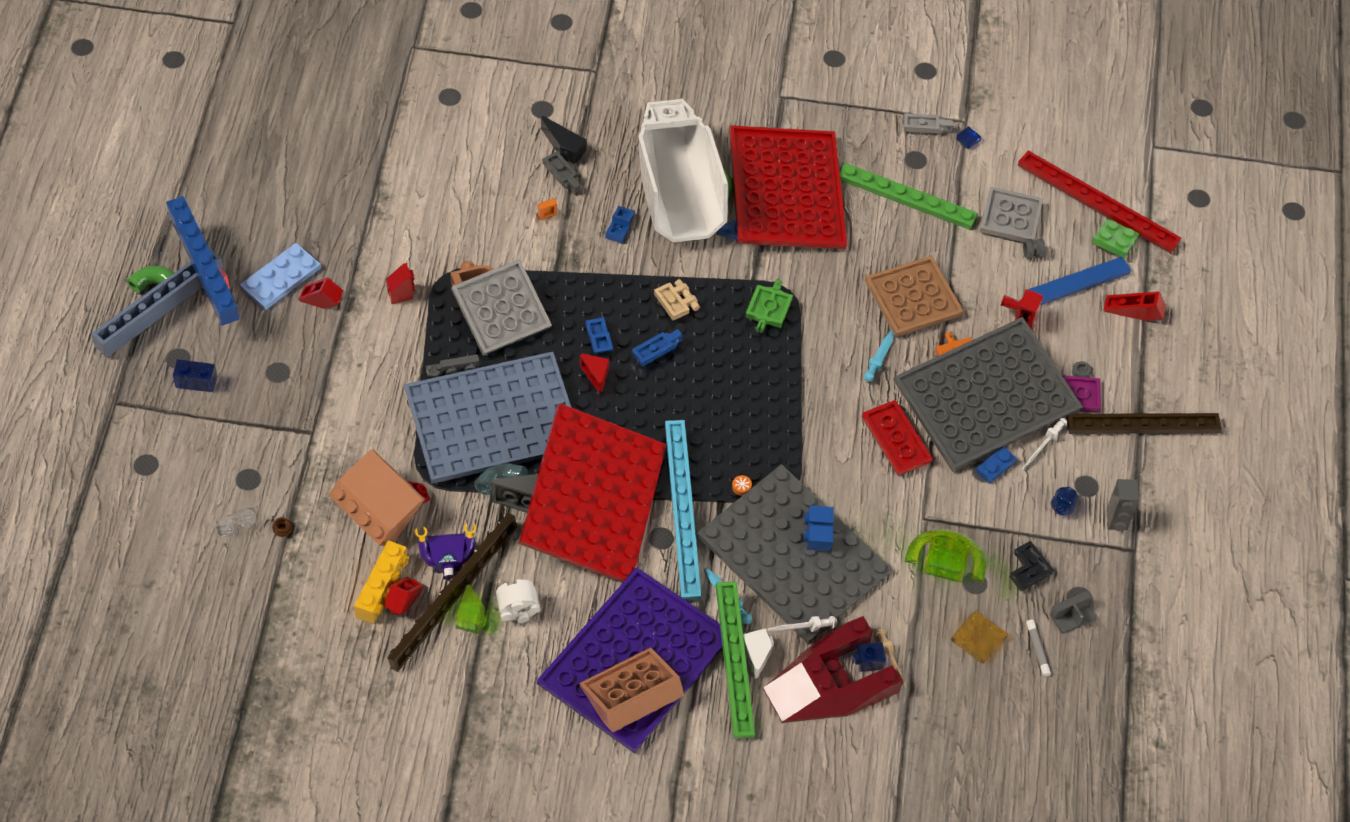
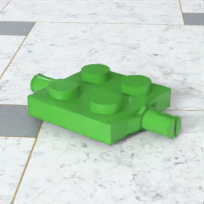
(769, 306)

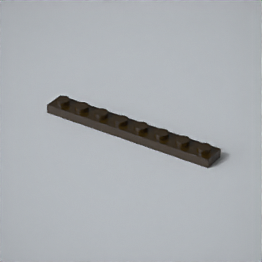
(1143, 423)

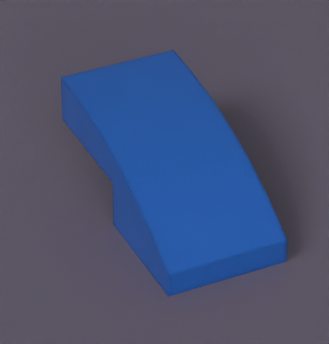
(620, 224)
(598, 335)

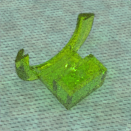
(947, 554)

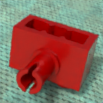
(1027, 307)

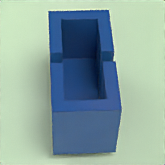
(819, 529)

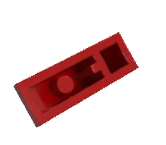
(1141, 306)

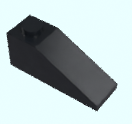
(566, 142)

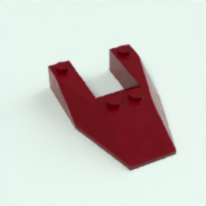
(819, 686)

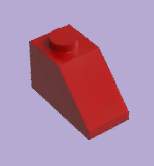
(321, 293)
(403, 595)

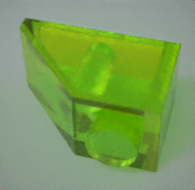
(470, 612)

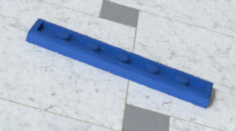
(1082, 280)

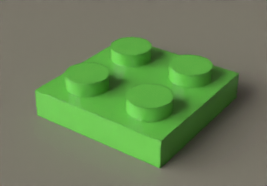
(1115, 238)

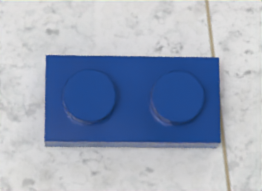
(996, 465)

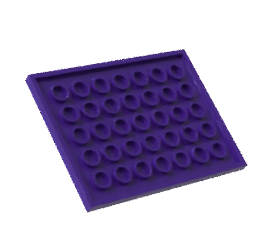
(630, 621)

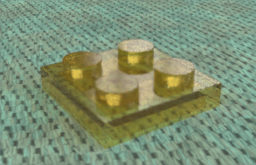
(979, 637)

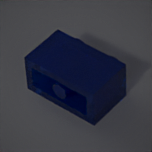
(195, 375)

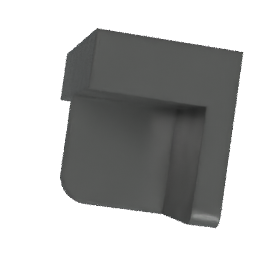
(1073, 612)

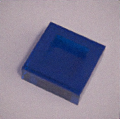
(968, 137)

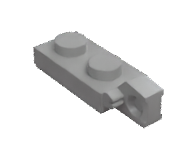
(926, 123)

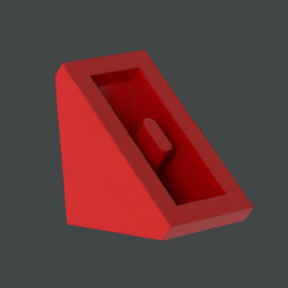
(595, 369)

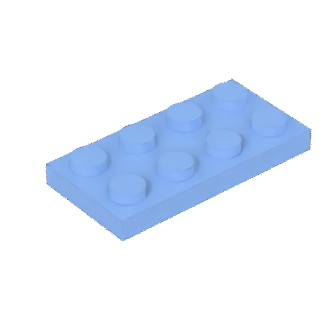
(280, 276)

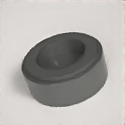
(1081, 369)

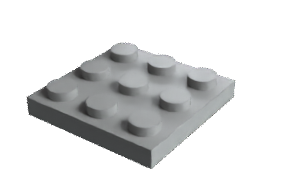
(1011, 215)

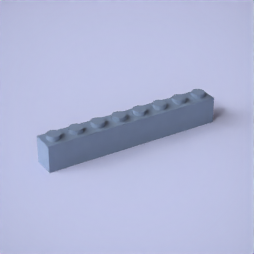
(148, 308)

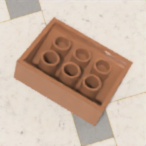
(377, 498)
(632, 689)

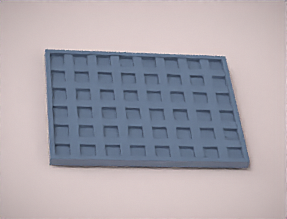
(486, 415)

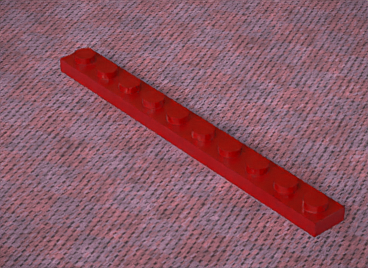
(1099, 201)

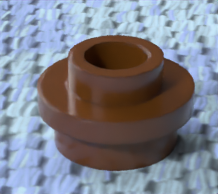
(282, 522)

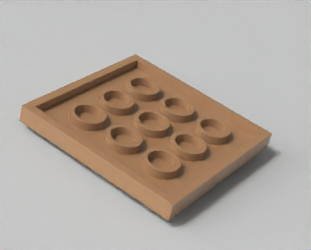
(913, 296)

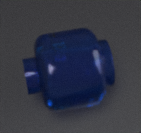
(1066, 500)

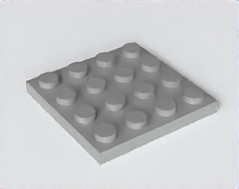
(501, 307)

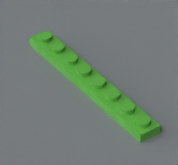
(908, 196)
(735, 660)

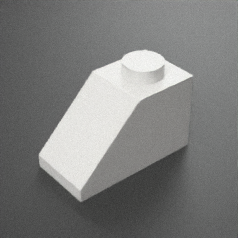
(757, 650)

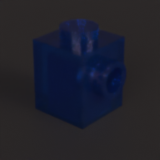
(870, 657)

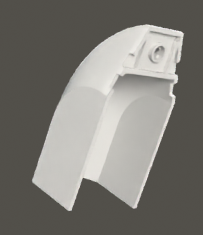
(681, 172)

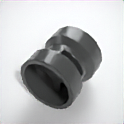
(1034, 248)

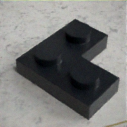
(1034, 566)

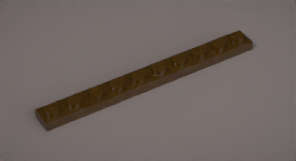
(452, 592)

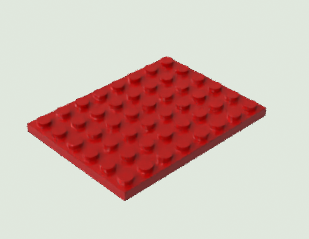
(787, 187)
(593, 494)

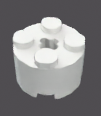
(517, 601)

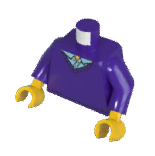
(447, 551)

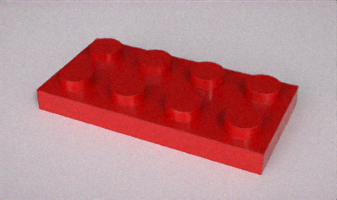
(896, 437)

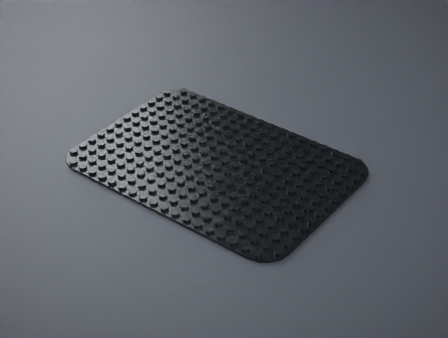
(723, 378)

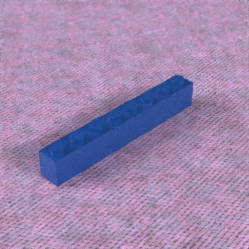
(202, 261)

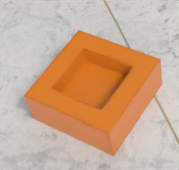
(547, 209)

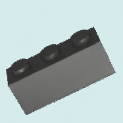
(1122, 504)

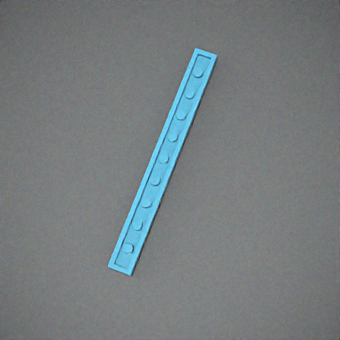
(683, 510)

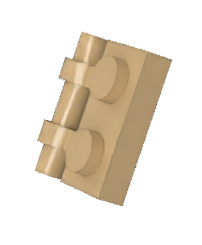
(673, 303)

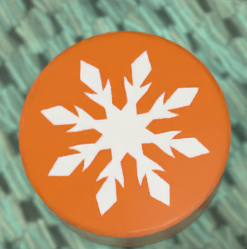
(741, 485)

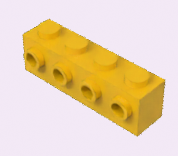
(385, 572)

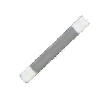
(1038, 648)

